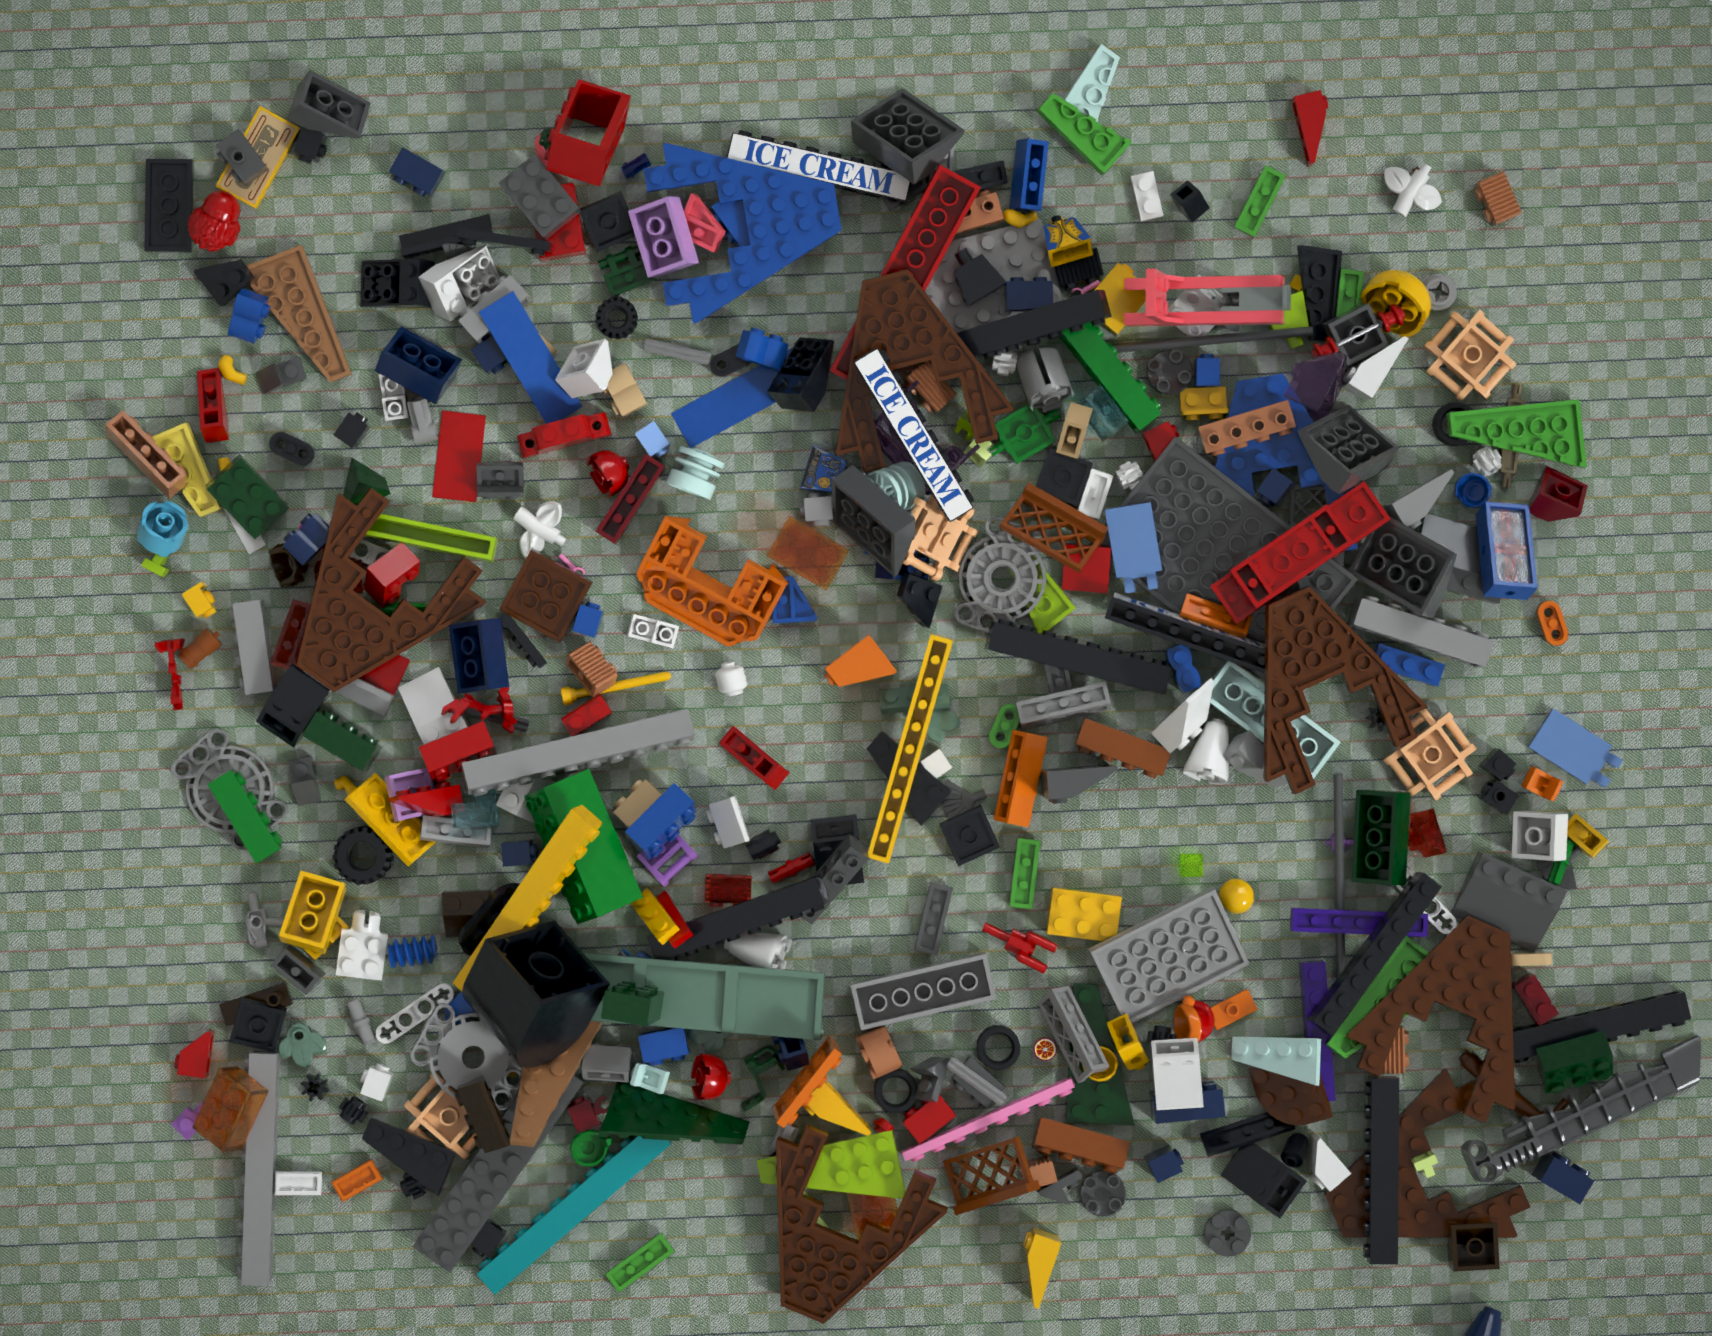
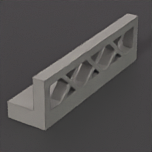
(367, 695)
(1063, 706)
(1075, 1030)

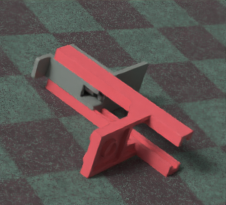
(1244, 300)

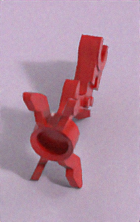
(171, 646)
(505, 707)

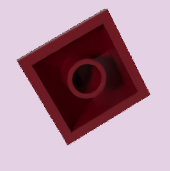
(1557, 496)

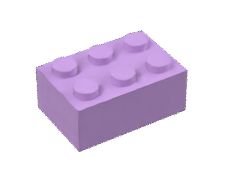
(663, 237)

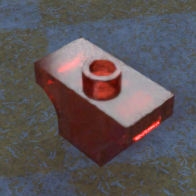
(1425, 834)

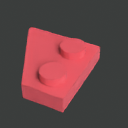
(702, 224)

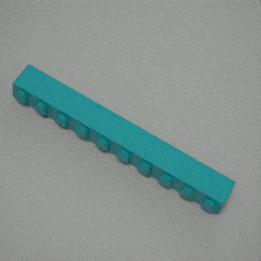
(569, 1211)

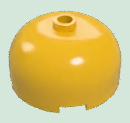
(1402, 290)

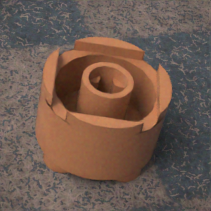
(879, 1051)

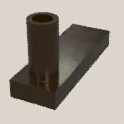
(273, 996)

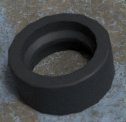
(1437, 423)
(1010, 1060)
(895, 1108)

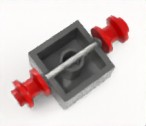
(1358, 332)

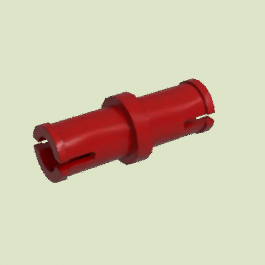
(791, 868)

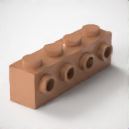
(982, 213)
(1247, 426)
(146, 454)

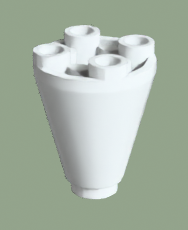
(760, 949)

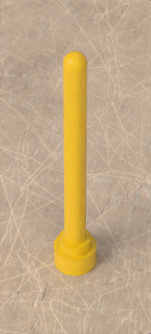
(570, 695)

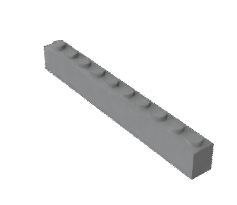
(578, 751)
(259, 1176)

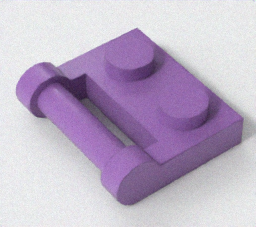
(669, 850)

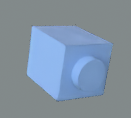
(653, 440)

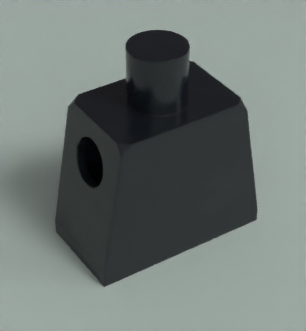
(976, 277)

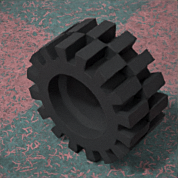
(610, 305)

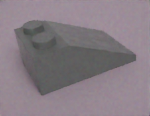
(328, 107)

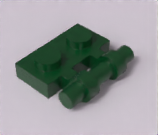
(628, 277)

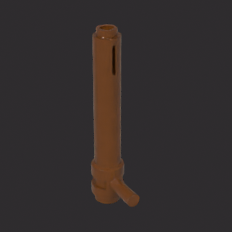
(1523, 1106)

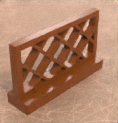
(1062, 516)
(990, 1195)

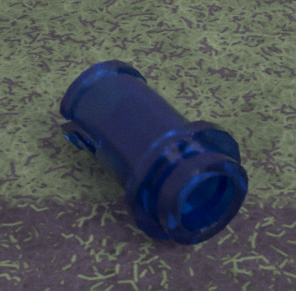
(635, 166)

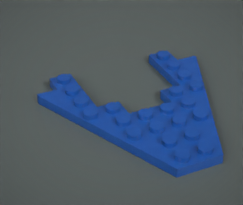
(782, 215)
(1278, 450)

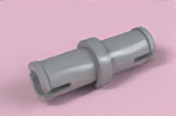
(360, 1021)

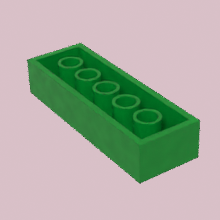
(1115, 377)

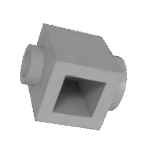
(817, 510)

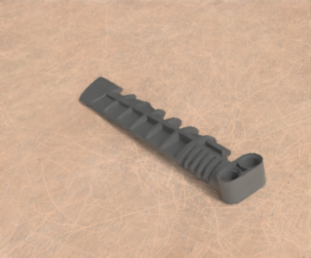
(1606, 1105)

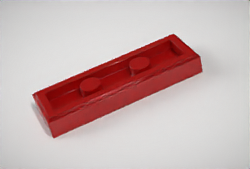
(684, 932)

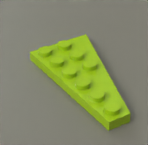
(852, 1166)

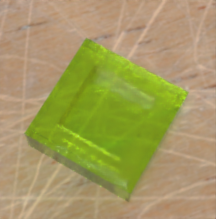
(1191, 865)

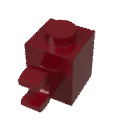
(586, 1114)

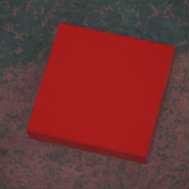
(1093, 576)

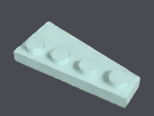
(1093, 83)
(1285, 1056)

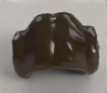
(286, 567)

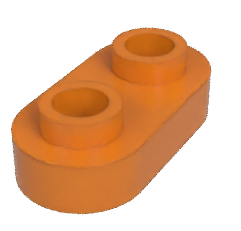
(1553, 622)

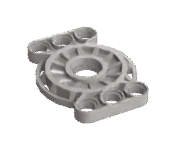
(989, 598)
(216, 765)
(449, 1049)

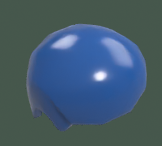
(1473, 490)

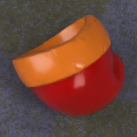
(1193, 1019)

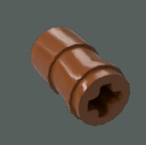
(200, 648)

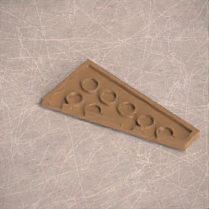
(301, 308)
(543, 1087)

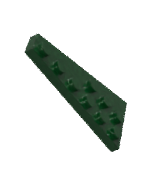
(1093, 1100)
(664, 1117)

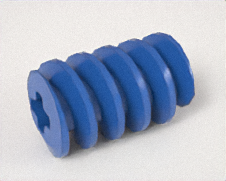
(412, 951)

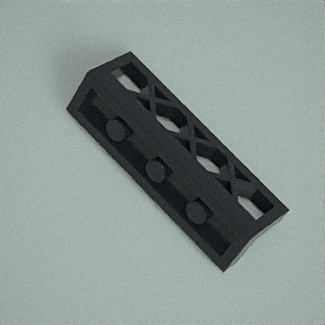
(431, 239)

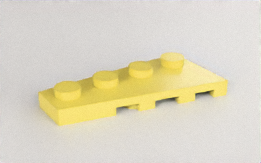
(184, 451)

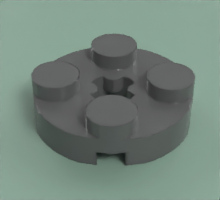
(1238, 1224)

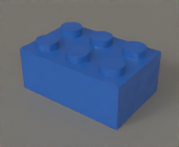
(661, 822)

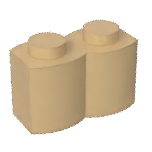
(624, 391)

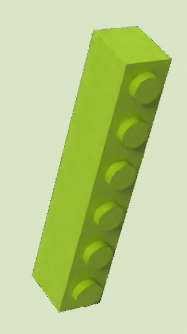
(434, 538)

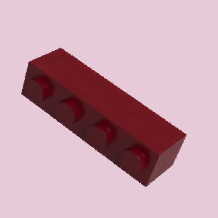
(630, 499)

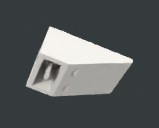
(459, 282)
(1176, 1074)

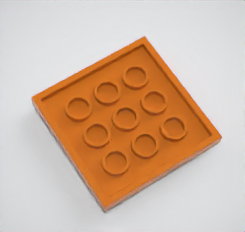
(809, 1078)

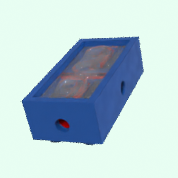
(1506, 550)

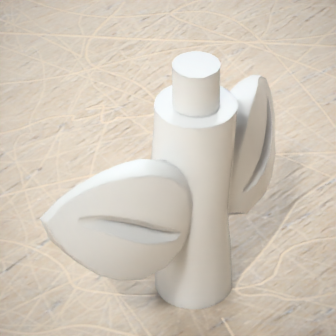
(1411, 189)
(540, 527)

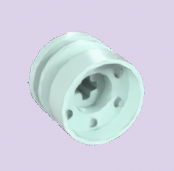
(695, 472)
(900, 482)

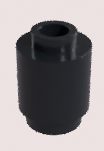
(763, 844)
(1295, 1150)

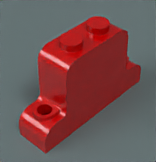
(563, 434)

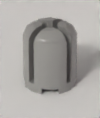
(1058, 386)

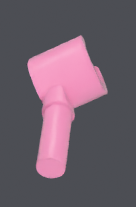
(1086, 289)
(570, 565)

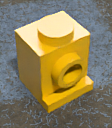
(200, 601)

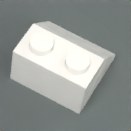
(586, 369)
(513, 797)
(728, 821)
(1325, 1166)

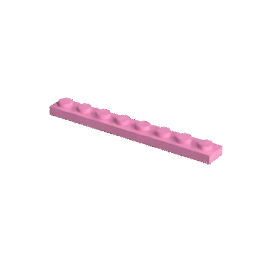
(980, 1123)

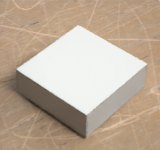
(936, 763)

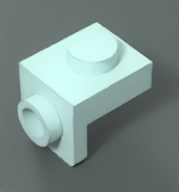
(649, 1077)

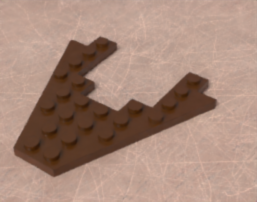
(911, 330)
(348, 633)
(1306, 647)
(1471, 976)
(1415, 1213)
(821, 1265)

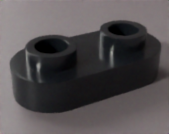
(732, 363)
(292, 448)

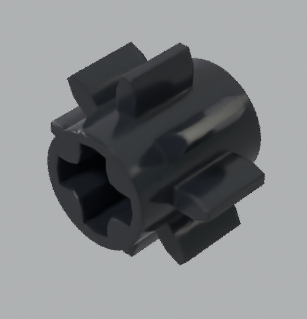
(1373, 718)
(1160, 1033)
(312, 1093)
(353, 1110)
(412, 1187)

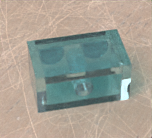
(1106, 416)

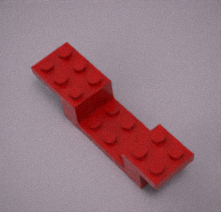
(1299, 552)

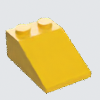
(832, 1107)
(1041, 1254)

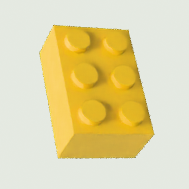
(312, 912)
(1083, 914)

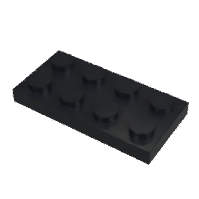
(168, 205)

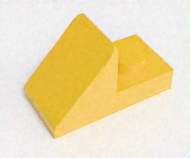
(1585, 836)

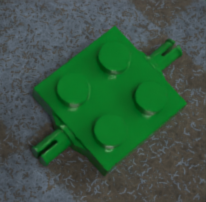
(1024, 433)

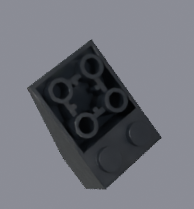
(394, 283)
(803, 375)
(292, 705)
(829, 834)
(1264, 1178)

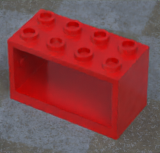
(577, 157)

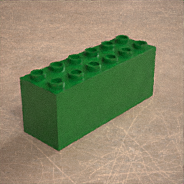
(603, 875)

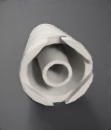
(1207, 755)

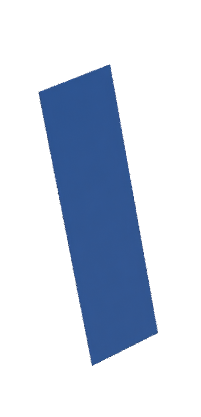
(529, 357)
(726, 405)

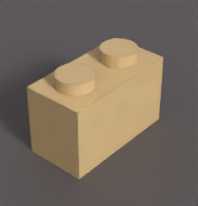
(1074, 430)
(633, 806)

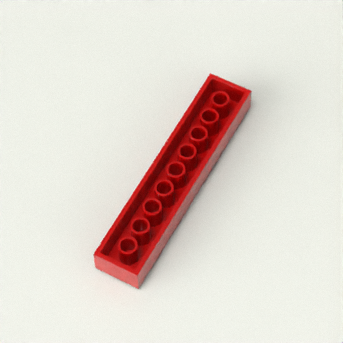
(923, 239)

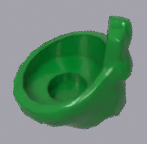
(589, 1148)

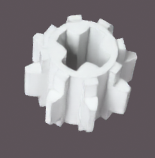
(1005, 362)
(1487, 461)
(1129, 475)

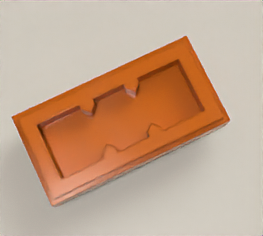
(1233, 1009)
(357, 1180)

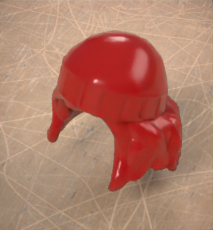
(215, 222)

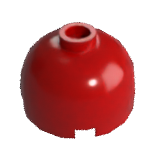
(609, 471)
(710, 1076)

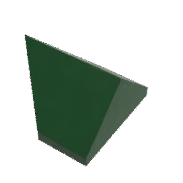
(360, 479)

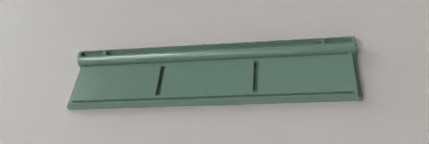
(723, 995)

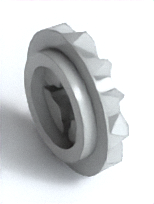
(1447, 286)

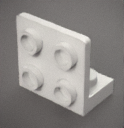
(1197, 301)

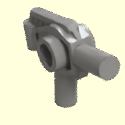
(257, 923)

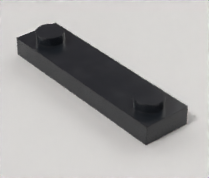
(537, 247)
(1242, 1133)

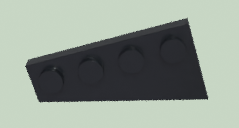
(1320, 286)
(926, 790)
(417, 1156)

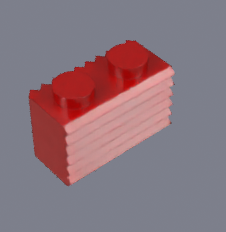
(586, 715)

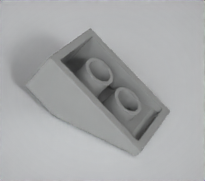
(1418, 502)

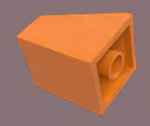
(859, 664)

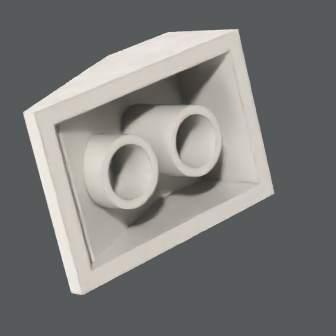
(1367, 376)
(425, 702)
(1185, 720)

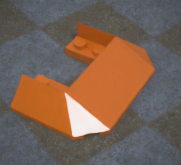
(700, 600)

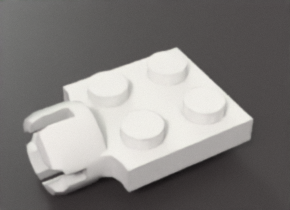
(362, 948)

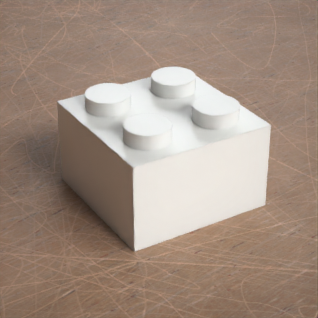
(1539, 835)

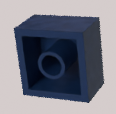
(1566, 1179)

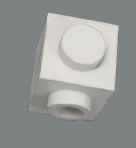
(376, 1081)

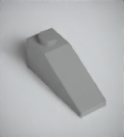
(1247, 756)

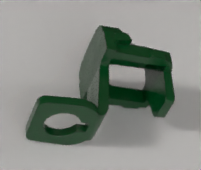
(757, 1067)

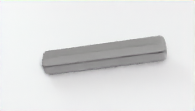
(677, 351)
(976, 1081)

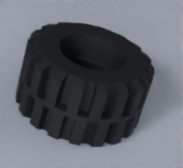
(343, 859)

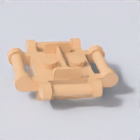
(1470, 355)
(937, 537)
(1432, 755)
(441, 1117)

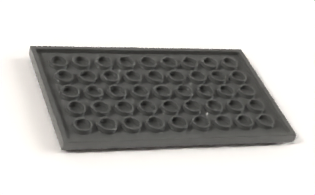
(1209, 528)

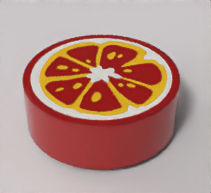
(1044, 1049)

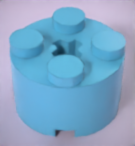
(162, 528)

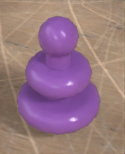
(1346, 842)

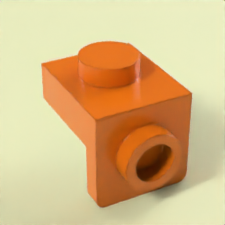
(1542, 784)

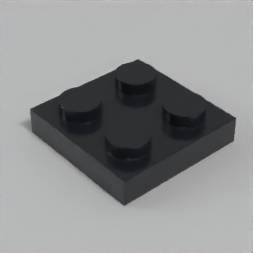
(608, 221)
(1064, 476)
(969, 835)
(257, 1024)

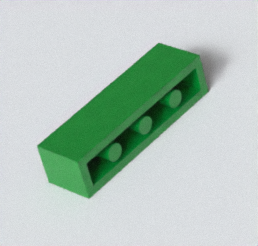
(245, 815)

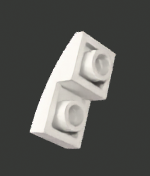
(393, 399)
(652, 631)

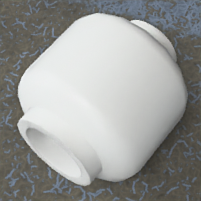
(731, 679)

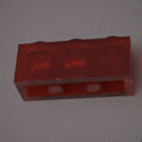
(291, 635)

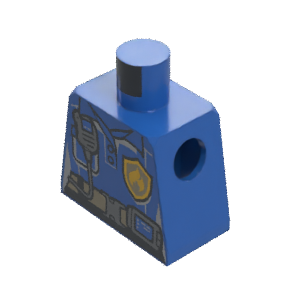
(821, 470)

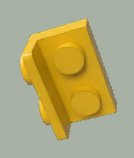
(1203, 402)

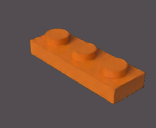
(1213, 615)

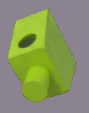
(1294, 318)

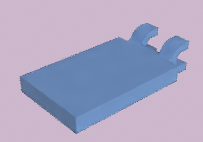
(1134, 544)
(1573, 749)

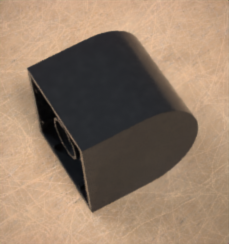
(534, 991)

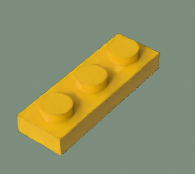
(655, 917)

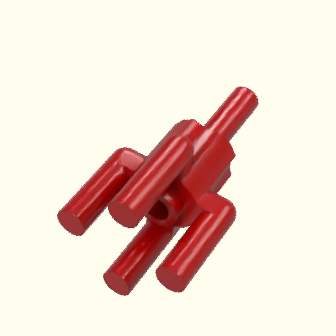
(1022, 945)

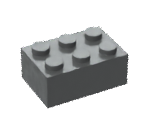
(539, 197)

